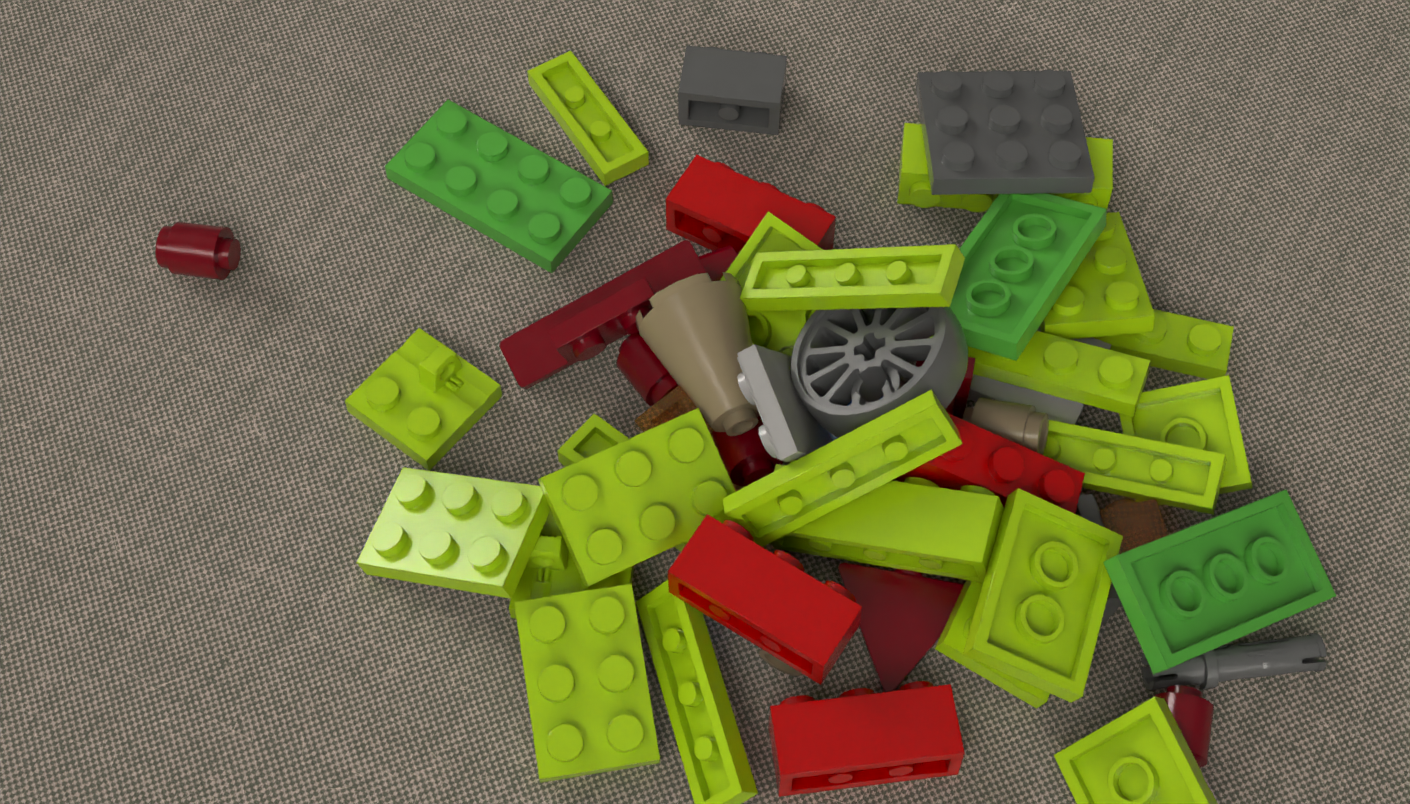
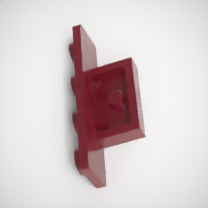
(596, 318)

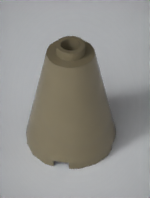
(696, 337)

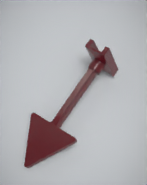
(901, 607)

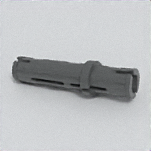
(1242, 662)

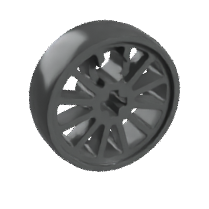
(870, 356)

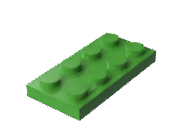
(499, 185)
(1020, 266)
(1218, 580)

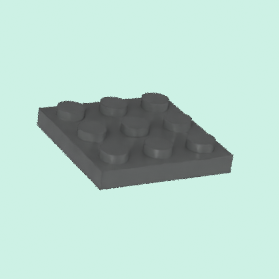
(1003, 132)

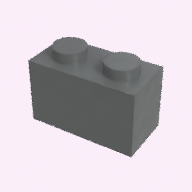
(732, 90)

